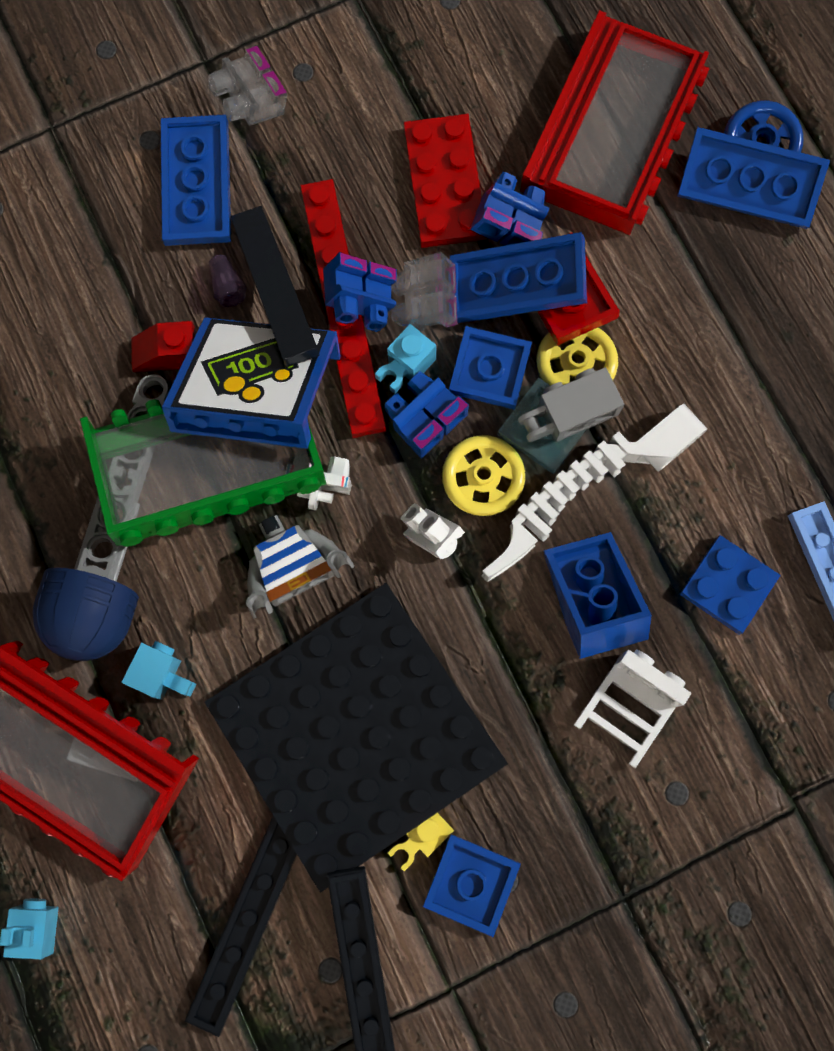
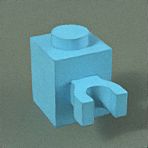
(407, 356)
(155, 671)
(30, 930)

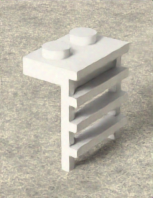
(647, 685)

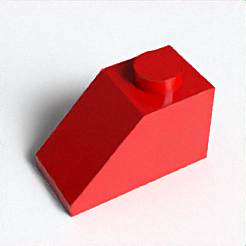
(162, 346)

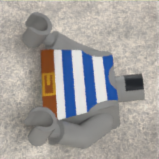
(289, 564)

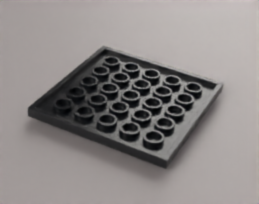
(355, 735)

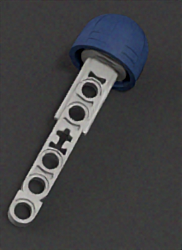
(84, 608)

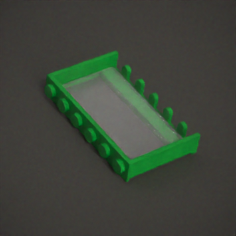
(169, 480)

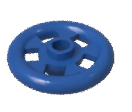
(760, 112)

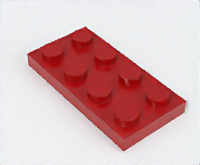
(443, 179)

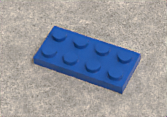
(753, 178)
(195, 180)
(521, 278)

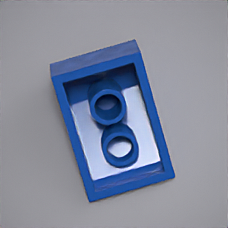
(597, 595)

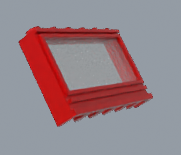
(615, 123)
(81, 768)

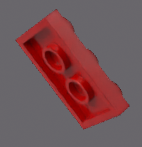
(576, 320)

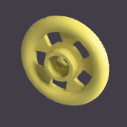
(548, 351)
(463, 495)

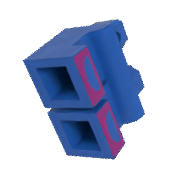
(509, 214)
(360, 289)
(428, 416)

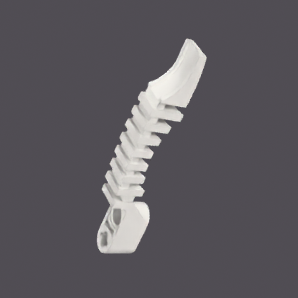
(656, 448)

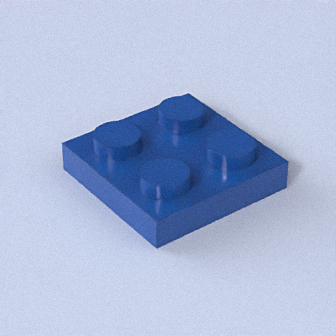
(490, 367)
(729, 585)
(471, 885)

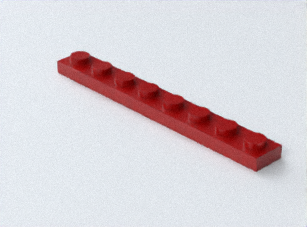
(355, 361)

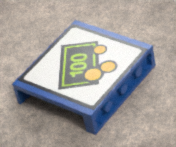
(240, 387)

